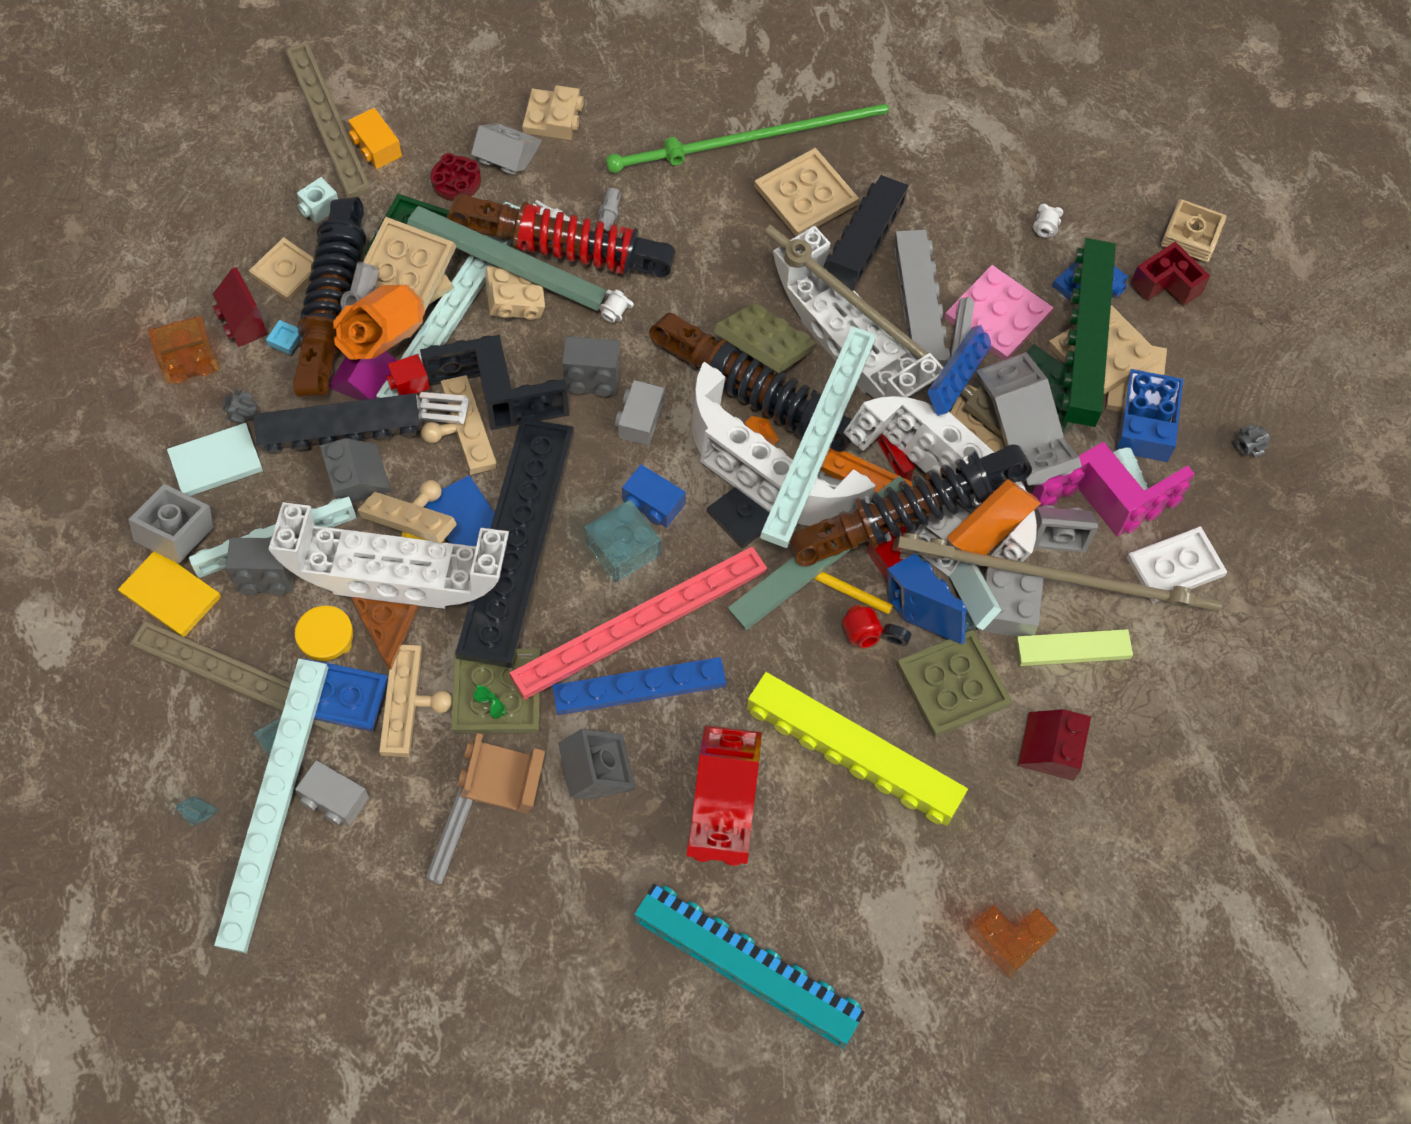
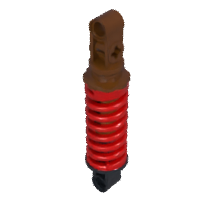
(549, 233)

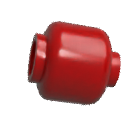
(862, 626)

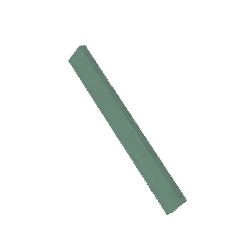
(509, 258)
(784, 583)

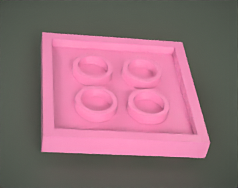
(1004, 311)

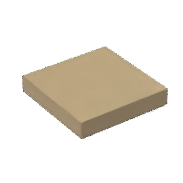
(283, 269)

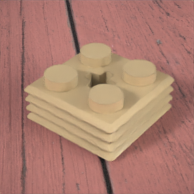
(1194, 229)

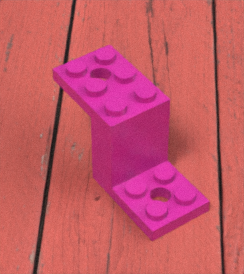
(1114, 490)

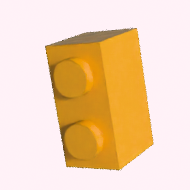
(374, 138)

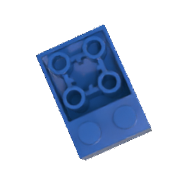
(1150, 415)
(926, 599)

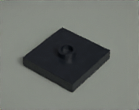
(739, 516)

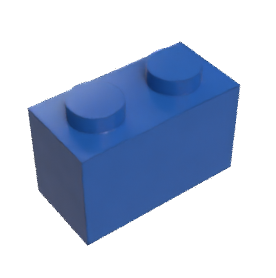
(654, 496)

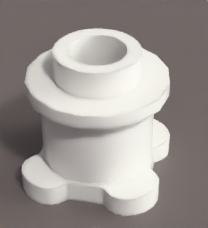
(1047, 221)
(615, 306)

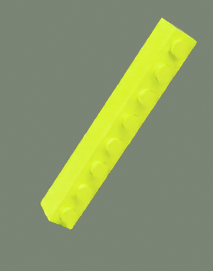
(856, 749)

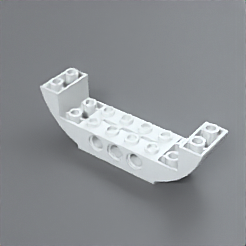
(829, 317)
(930, 444)
(753, 463)
(385, 564)

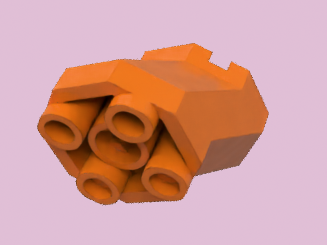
(378, 321)

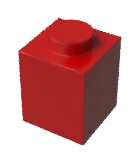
(407, 376)

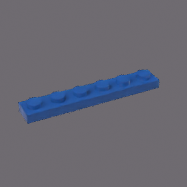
(959, 370)
(639, 686)

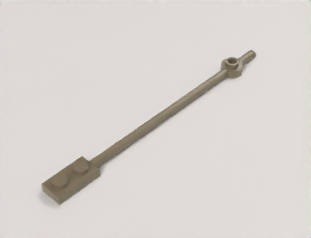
(978, 402)
(940, 550)

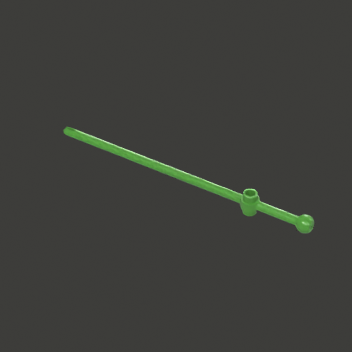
(675, 150)

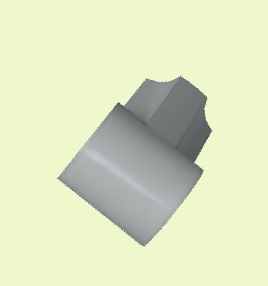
(363, 283)

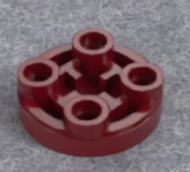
(455, 176)

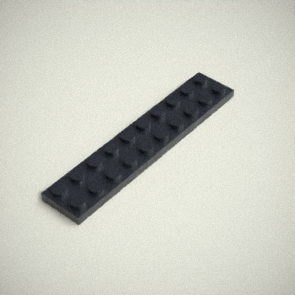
(525, 510)

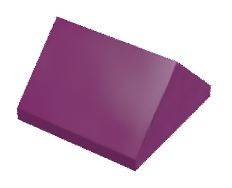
(362, 377)

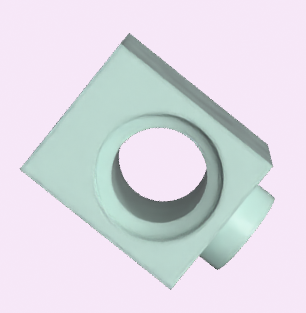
(316, 200)

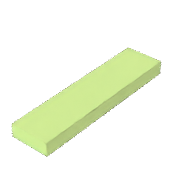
(1074, 647)

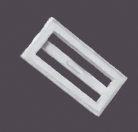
(425, 405)

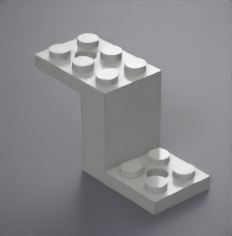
(1029, 416)

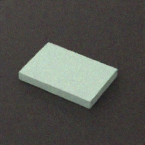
(214, 460)

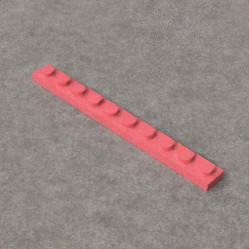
(637, 623)

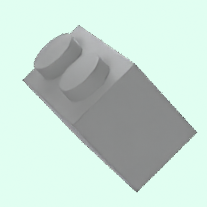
(640, 412)
(331, 794)

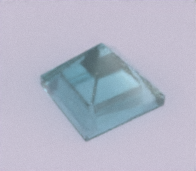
(196, 810)

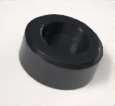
(896, 634)

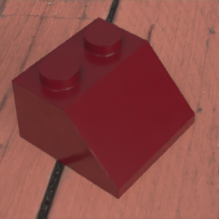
(238, 310)
(1055, 742)

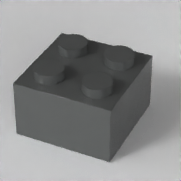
(591, 366)
(256, 569)

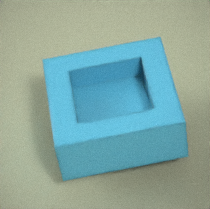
(284, 337)

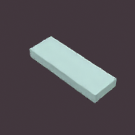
(975, 594)

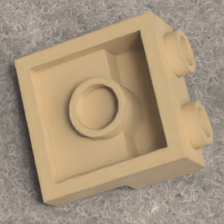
(553, 112)
(513, 295)

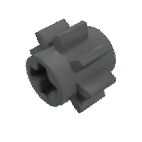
(239, 406)
(1252, 440)

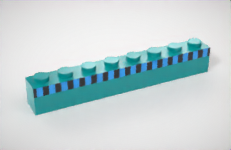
(749, 966)

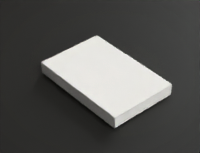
(1177, 561)

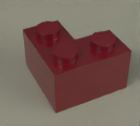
(1173, 271)

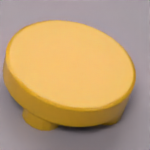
(324, 633)

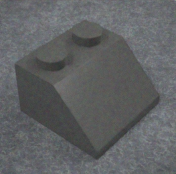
(354, 469)
(595, 764)

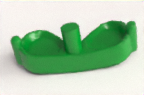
(484, 695)

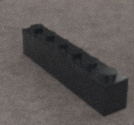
(866, 231)
(338, 421)

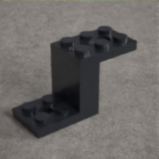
(486, 360)

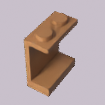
(500, 775)

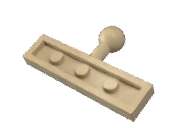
(470, 434)
(410, 517)
(403, 700)

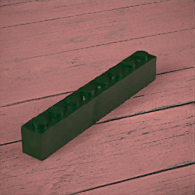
(1089, 332)

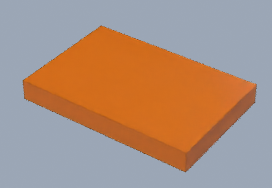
(994, 519)

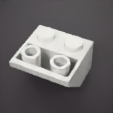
(941, 530)

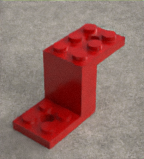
(724, 795)

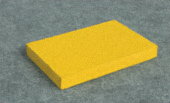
(169, 593)

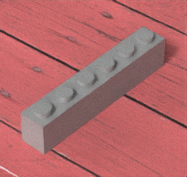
(920, 292)

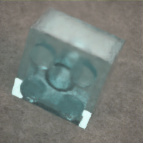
(623, 540)

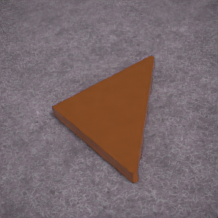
(386, 624)

